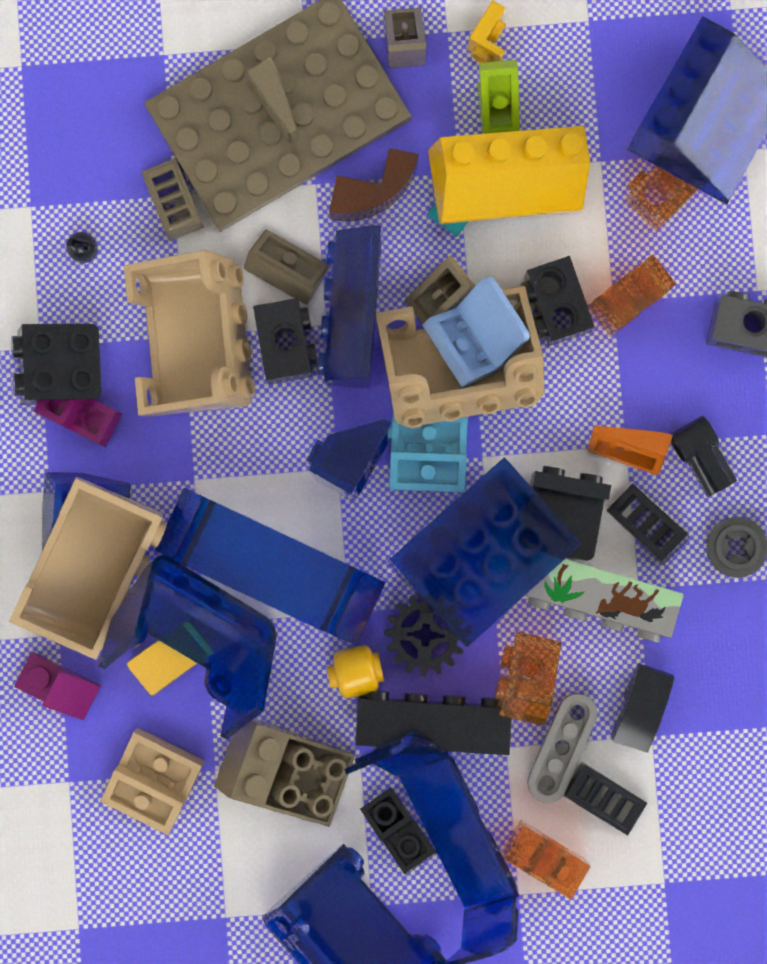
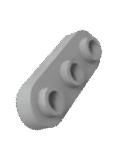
(557, 765)

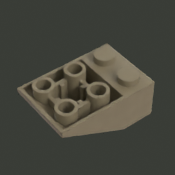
(284, 772)

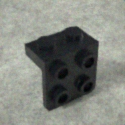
(56, 362)
(576, 503)

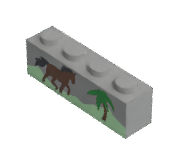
(609, 597)

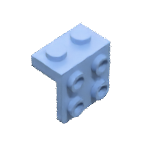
(478, 333)

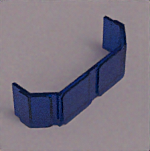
(270, 566)
(459, 840)

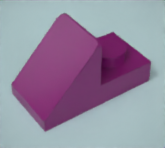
(57, 686)

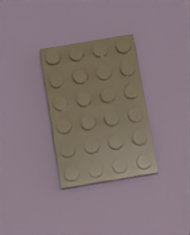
(233, 144)

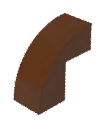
(362, 199)

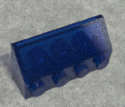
(352, 307)
(349, 457)

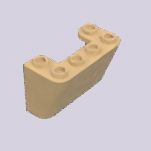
(193, 333)
(427, 390)
(87, 567)

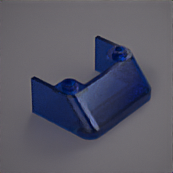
(205, 626)

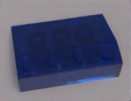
(707, 113)
(484, 552)

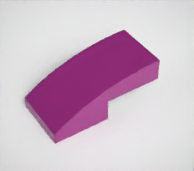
(83, 417)

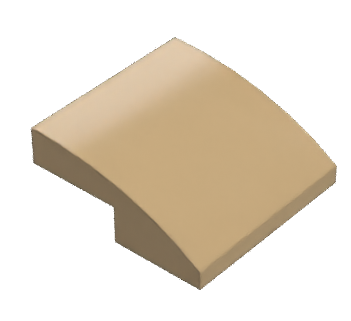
(152, 781)

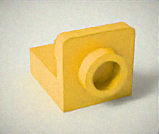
(487, 30)

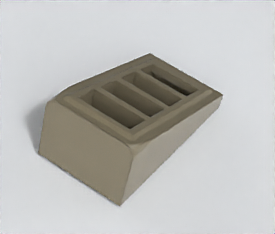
(268, 88)
(182, 226)

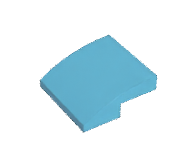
(429, 456)

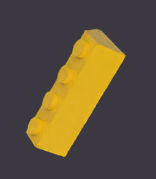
(509, 174)

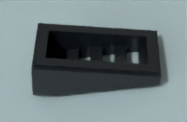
(671, 547)
(578, 782)

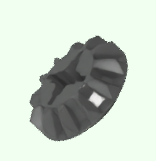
(754, 547)

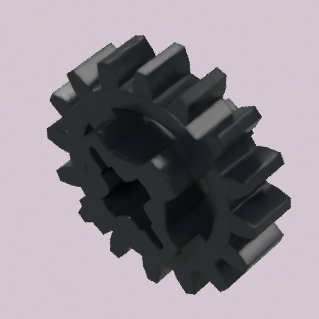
(424, 651)

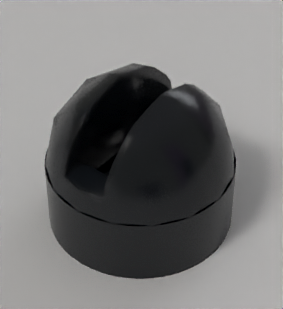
(78, 254)

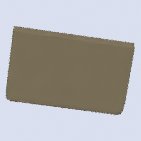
(285, 266)

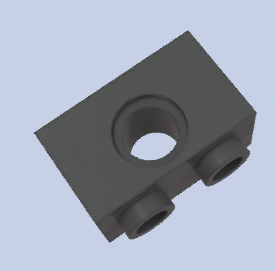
(727, 324)

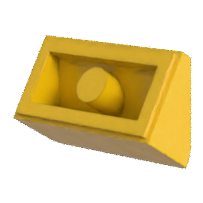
(159, 666)

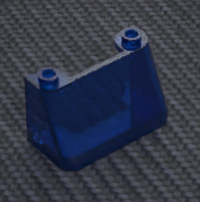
(341, 921)

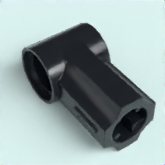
(698, 446)

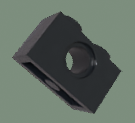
(271, 322)

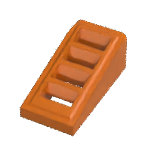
(631, 447)

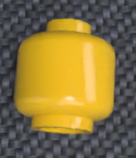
(355, 671)

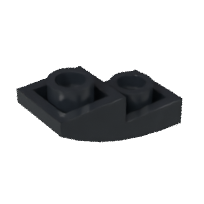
(643, 707)
(398, 831)

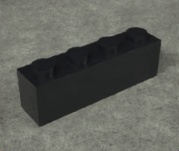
(447, 724)

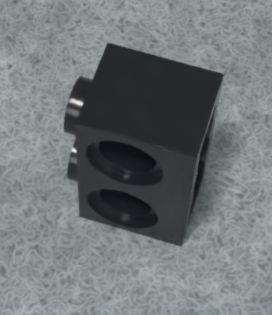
(567, 300)

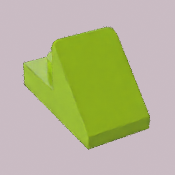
(499, 96)

